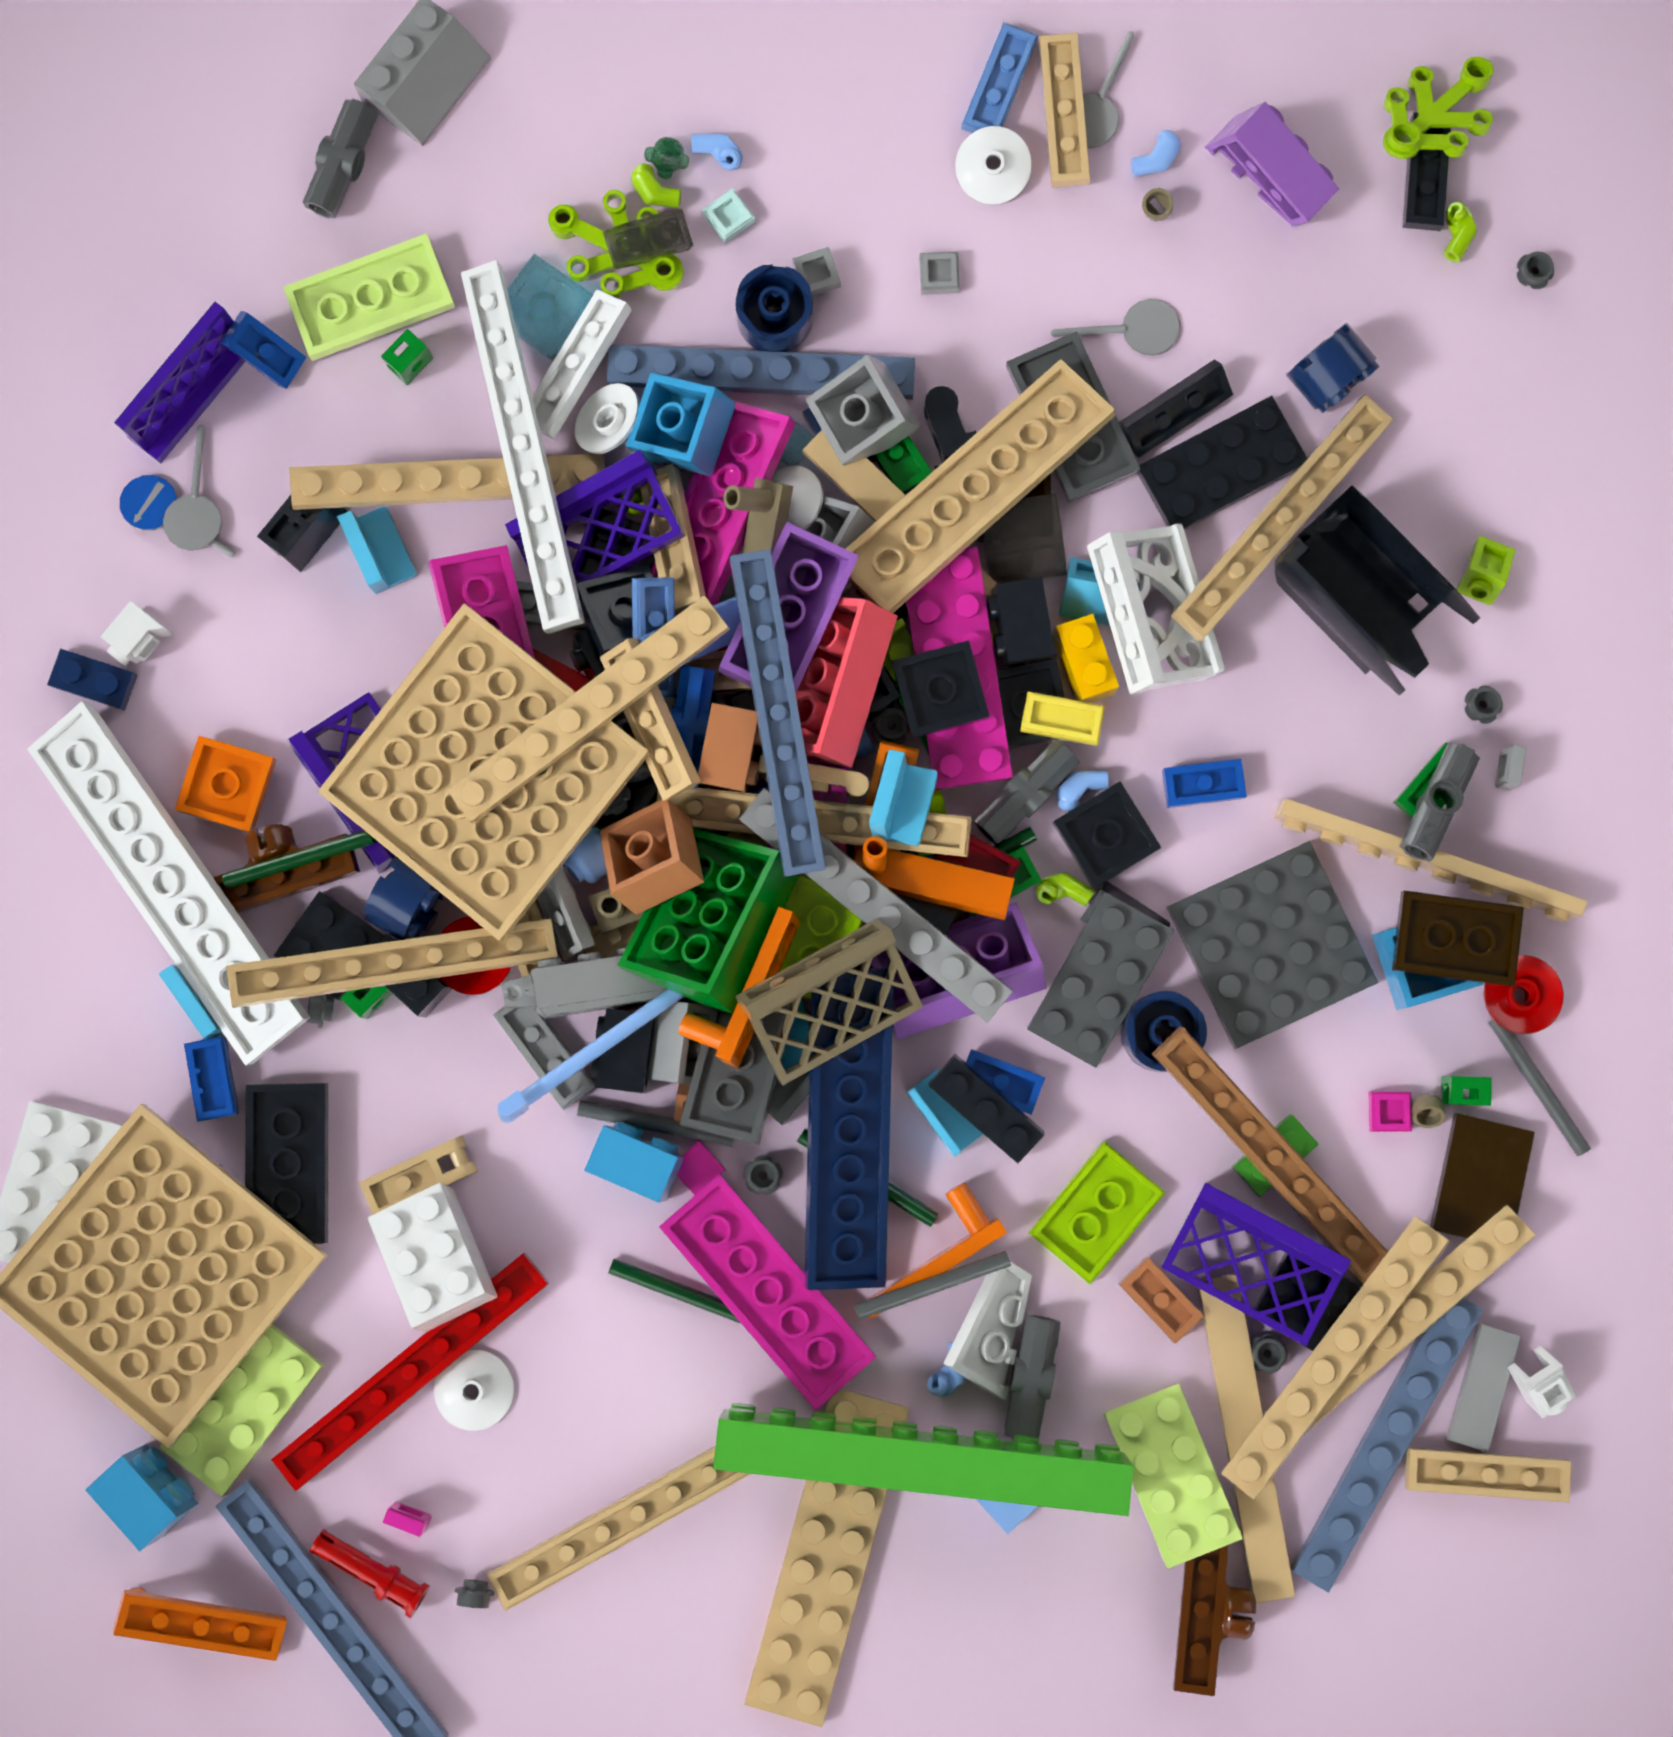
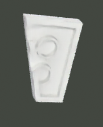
(988, 1332)

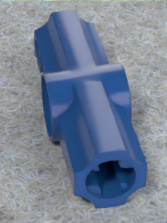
(693, 709)

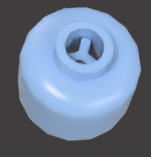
(588, 859)

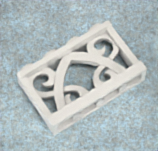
(1175, 577)

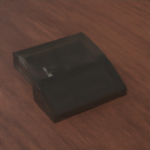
(1026, 542)

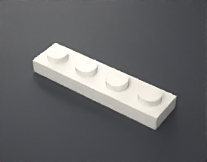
(578, 361)

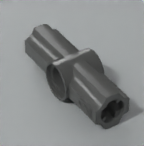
(340, 158)
(1026, 792)
(1430, 820)
(1032, 1376)

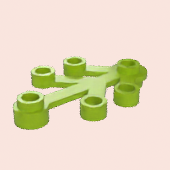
(1407, 138)
(603, 262)

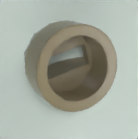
(1164, 199)
(1435, 1113)

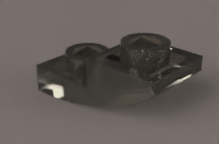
(648, 238)

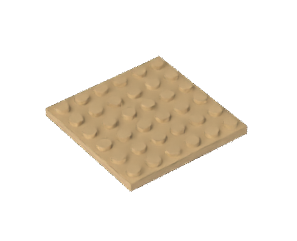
(439, 725)
(156, 1275)

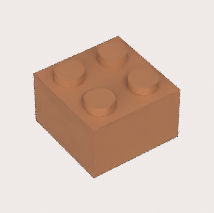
(730, 749)
(651, 856)

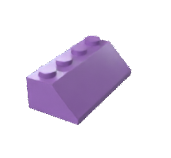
(809, 585)
(995, 943)

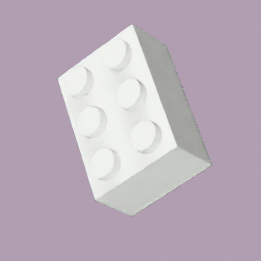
(432, 1257)

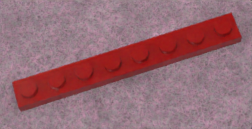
(406, 1375)

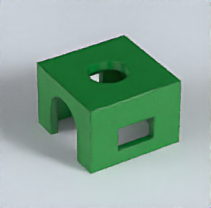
(411, 360)
(367, 1005)
(1478, 1087)

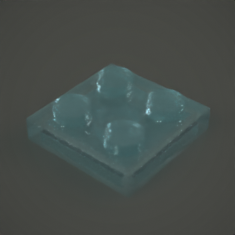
(546, 305)

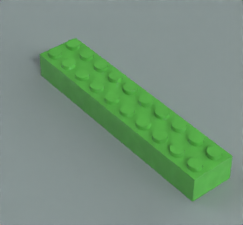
(923, 1460)

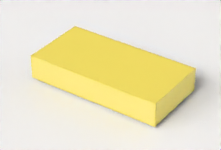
(1062, 718)

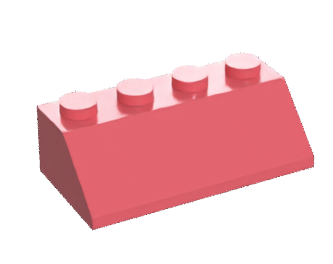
(843, 680)

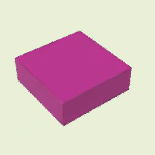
(1390, 1112)
(699, 1167)
(407, 1519)

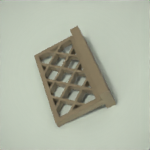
(810, 974)

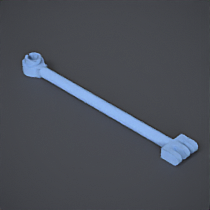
(518, 1102)

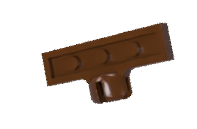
(275, 842)
(1207, 1620)

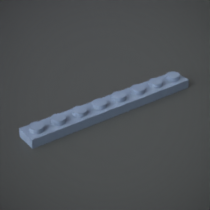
(744, 368)
(777, 713)
(1384, 1446)
(328, 1614)

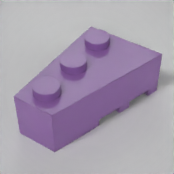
(1276, 162)

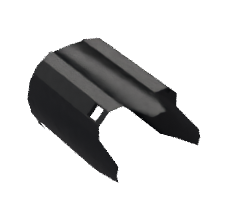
(1360, 585)

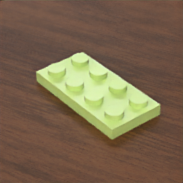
(369, 297)
(245, 1411)
(1173, 1476)

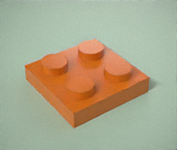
(225, 784)

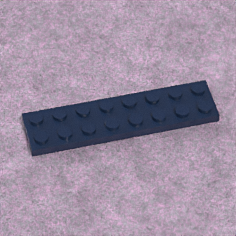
(849, 1149)

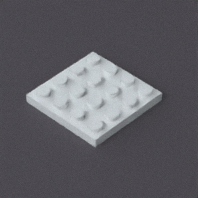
(46, 1163)

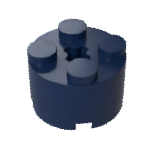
(780, 289)
(1332, 367)
(402, 902)
(1146, 1015)

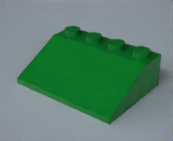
(713, 932)

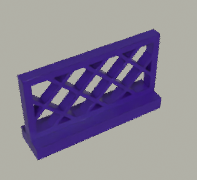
(182, 387)
(606, 488)
(320, 767)
(1271, 1232)

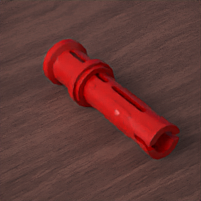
(386, 1581)

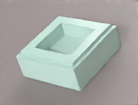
(728, 216)

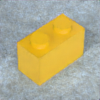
(1085, 659)

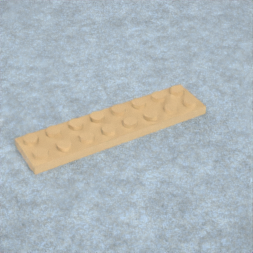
(976, 486)
(819, 1583)

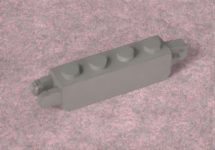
(578, 987)

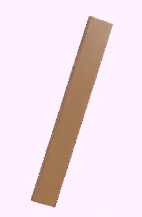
(1270, 1152)

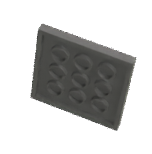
(1272, 945)

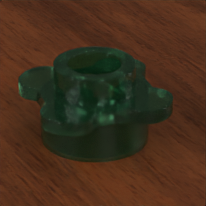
(670, 148)

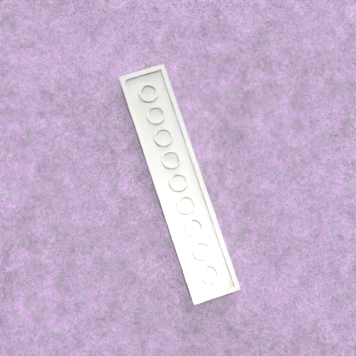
(161, 875)

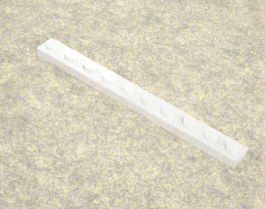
(522, 448)

